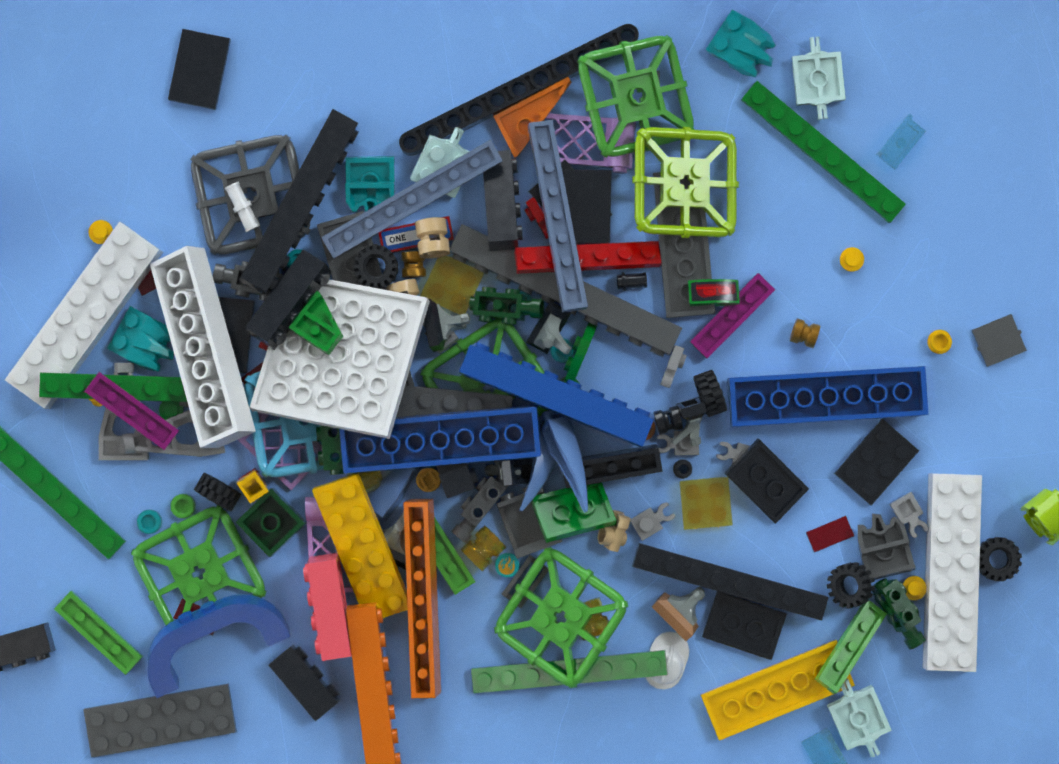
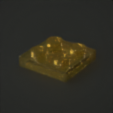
(452, 284)
(705, 503)

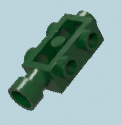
(502, 306)
(329, 446)
(899, 605)

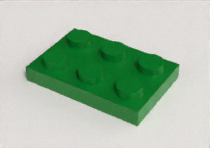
(563, 517)

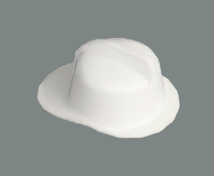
(676, 656)

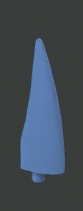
(564, 448)
(540, 471)
(391, 491)

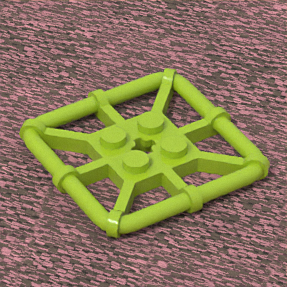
(697, 171)

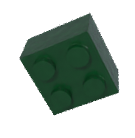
(271, 522)

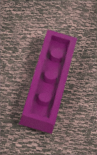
(732, 316)
(131, 410)

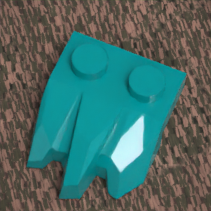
(741, 44)
(369, 180)
(141, 340)

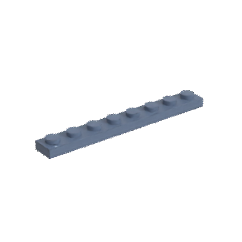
(412, 199)
(557, 216)

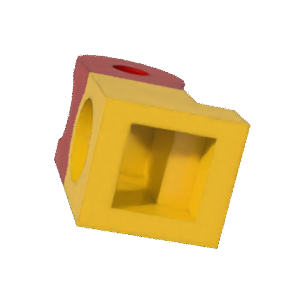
(252, 485)

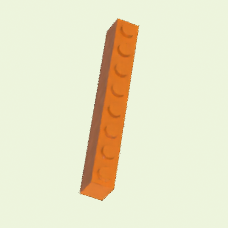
(422, 598)
(371, 684)

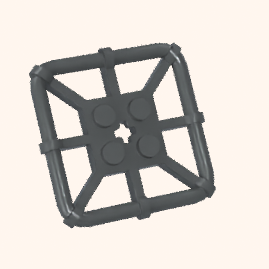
(257, 179)

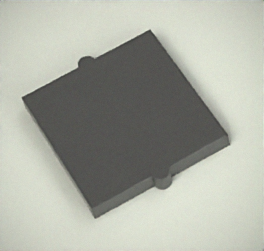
(999, 340)

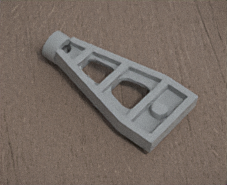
(111, 445)
(175, 447)

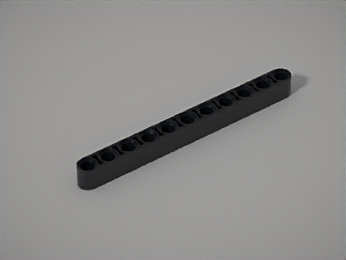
(505, 90)

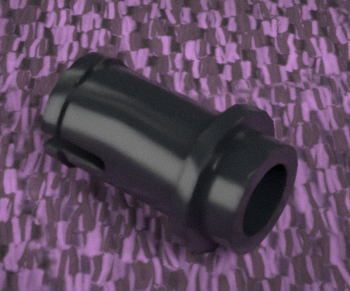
(633, 280)
(676, 469)

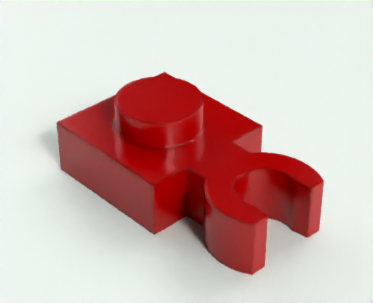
(535, 213)

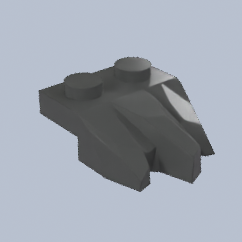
(885, 548)

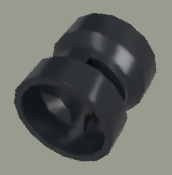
(662, 421)

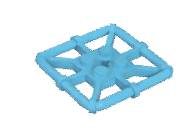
(292, 433)

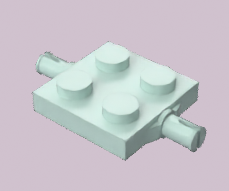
(818, 78)
(437, 154)
(859, 718)

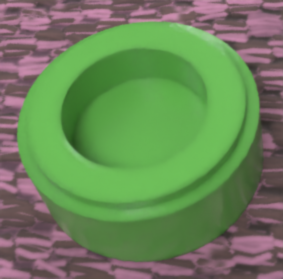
(183, 506)

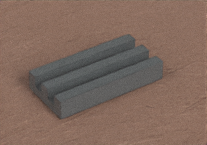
(544, 571)

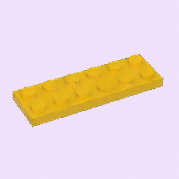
(361, 544)
(768, 692)

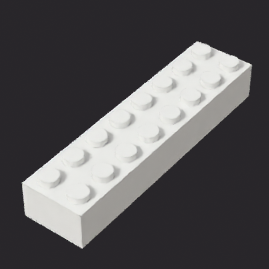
(85, 311)
(202, 347)
(952, 572)

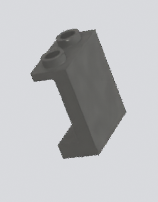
(522, 525)

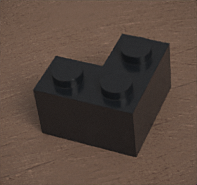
(457, 478)

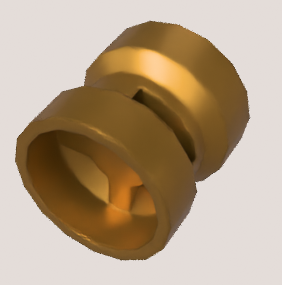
(412, 270)
(803, 332)
(430, 482)

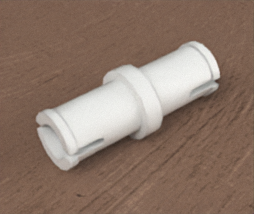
(242, 206)

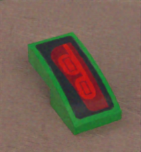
(714, 291)

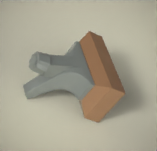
(680, 611)

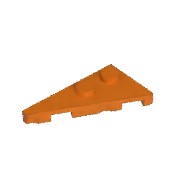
(515, 119)

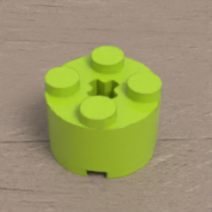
(1043, 514)

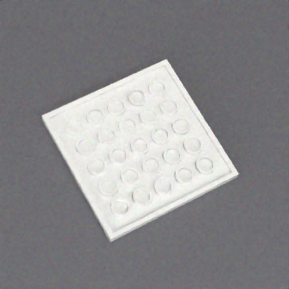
(363, 375)

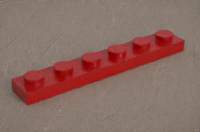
(592, 257)

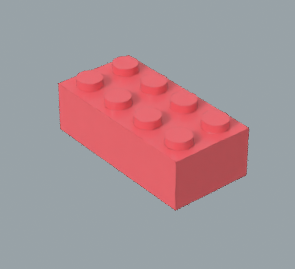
(329, 606)

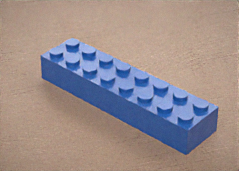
(554, 395)
(827, 396)
(446, 440)

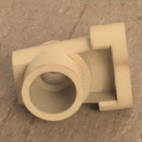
(614, 536)

